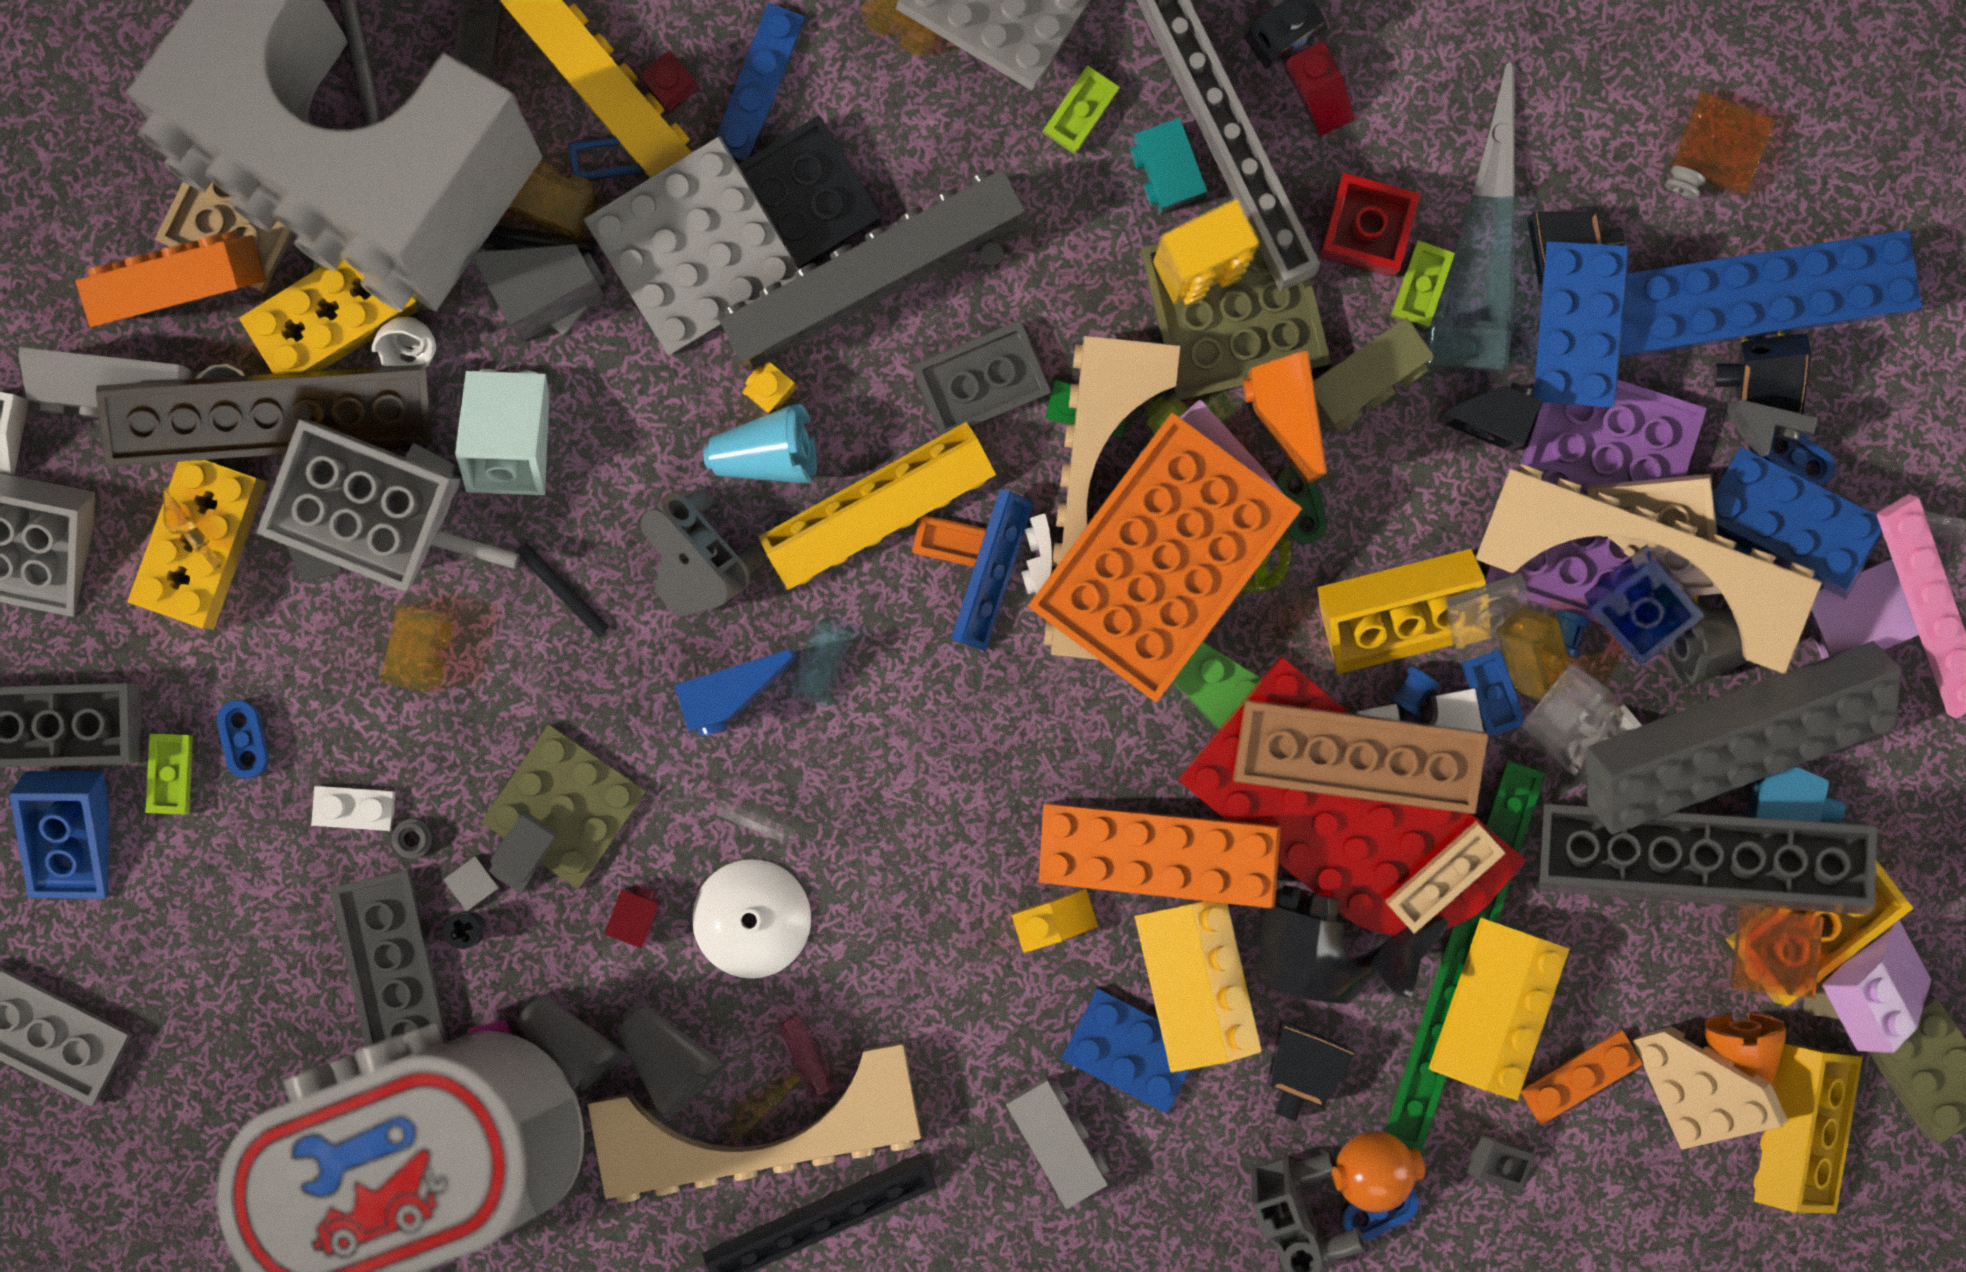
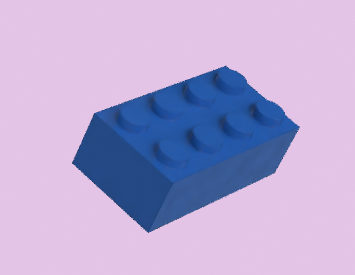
(1795, 521)

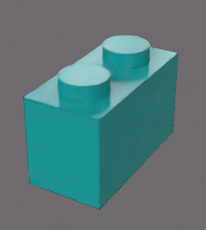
(1168, 166)

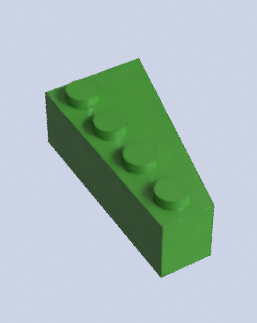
(1214, 683)

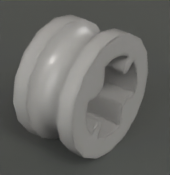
(1685, 182)

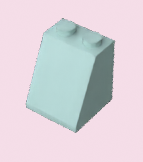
(503, 432)

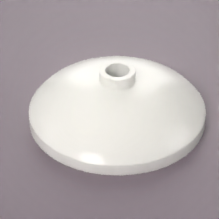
(780, 912)

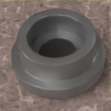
(399, 838)

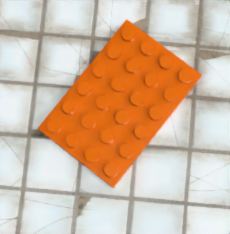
(1164, 557)

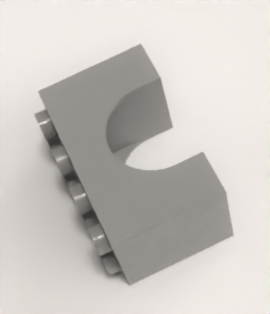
(388, 199)

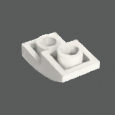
(1038, 568)

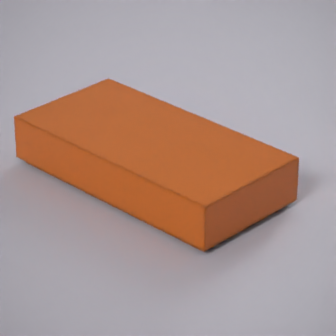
(948, 540)

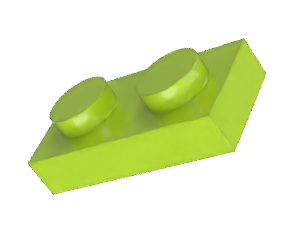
(1081, 110)
(1422, 284)
(169, 774)

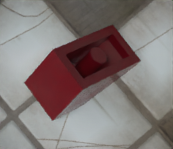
(1320, 88)

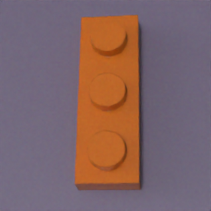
(1580, 1077)

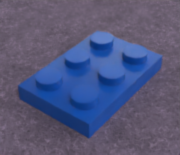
(1124, 1051)

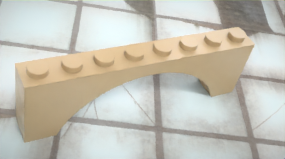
(1112, 383)
(1763, 597)
(645, 1155)

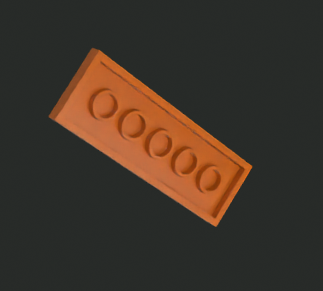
(1159, 855)

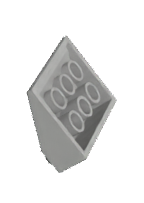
(356, 505)
(43, 543)

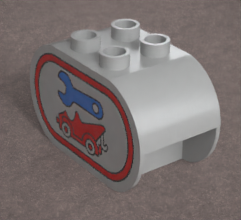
(402, 1156)

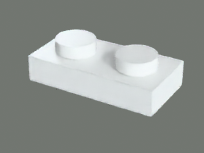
(353, 808)

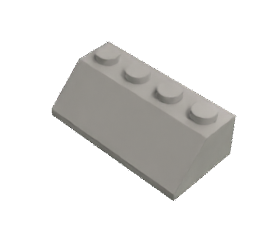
(71, 379)

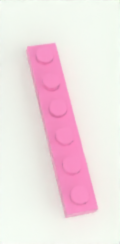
(1928, 598)

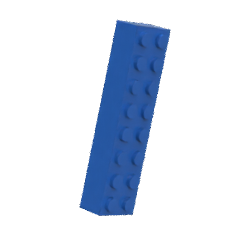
(1769, 294)

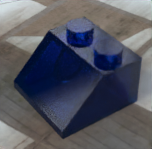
(1643, 605)

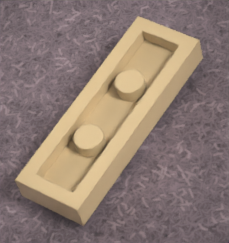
(1445, 877)

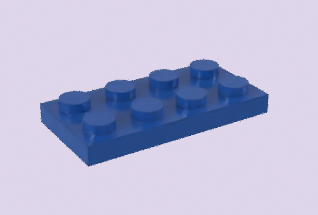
(1581, 324)

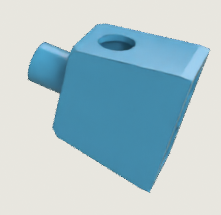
(1794, 797)

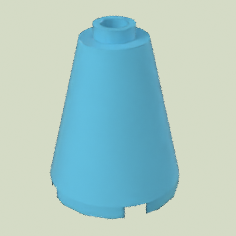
(766, 448)

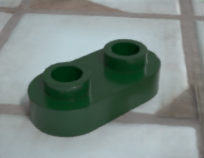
(1311, 507)

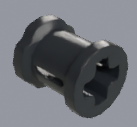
(453, 925)

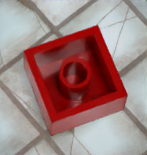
(1369, 225)

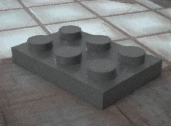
(981, 378)

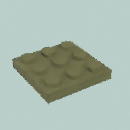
(571, 795)

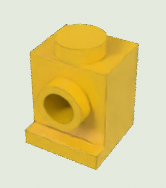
(769, 387)

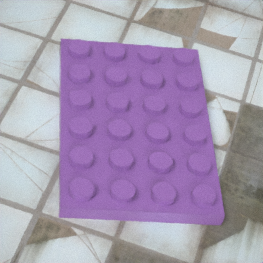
(1595, 445)

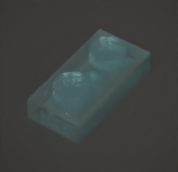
(822, 663)

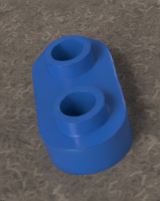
(1798, 454)
(240, 740)
(1380, 1221)

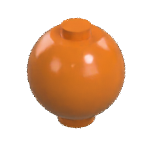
(1377, 1171)

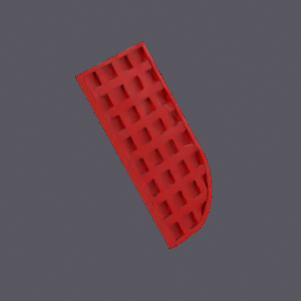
(1337, 842)

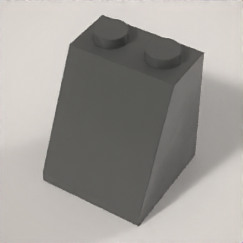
(540, 285)

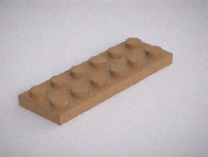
(1360, 756)

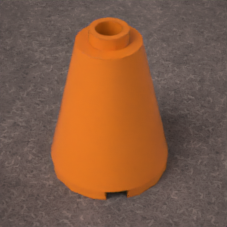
(1751, 1043)

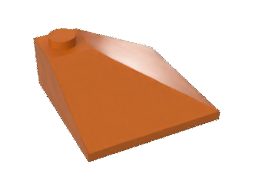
(1287, 409)

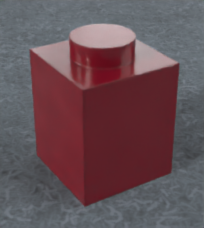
(669, 81)
(634, 915)

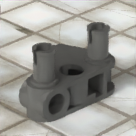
(688, 573)
(1297, 1227)

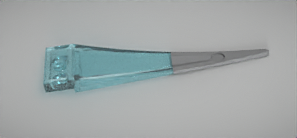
(1477, 301)

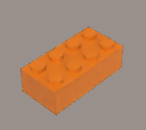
(170, 277)

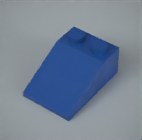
(723, 695)
(63, 833)

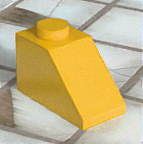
(1054, 920)

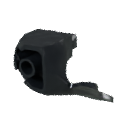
(1308, 958)

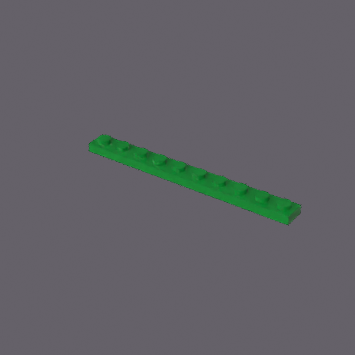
(1419, 1086)

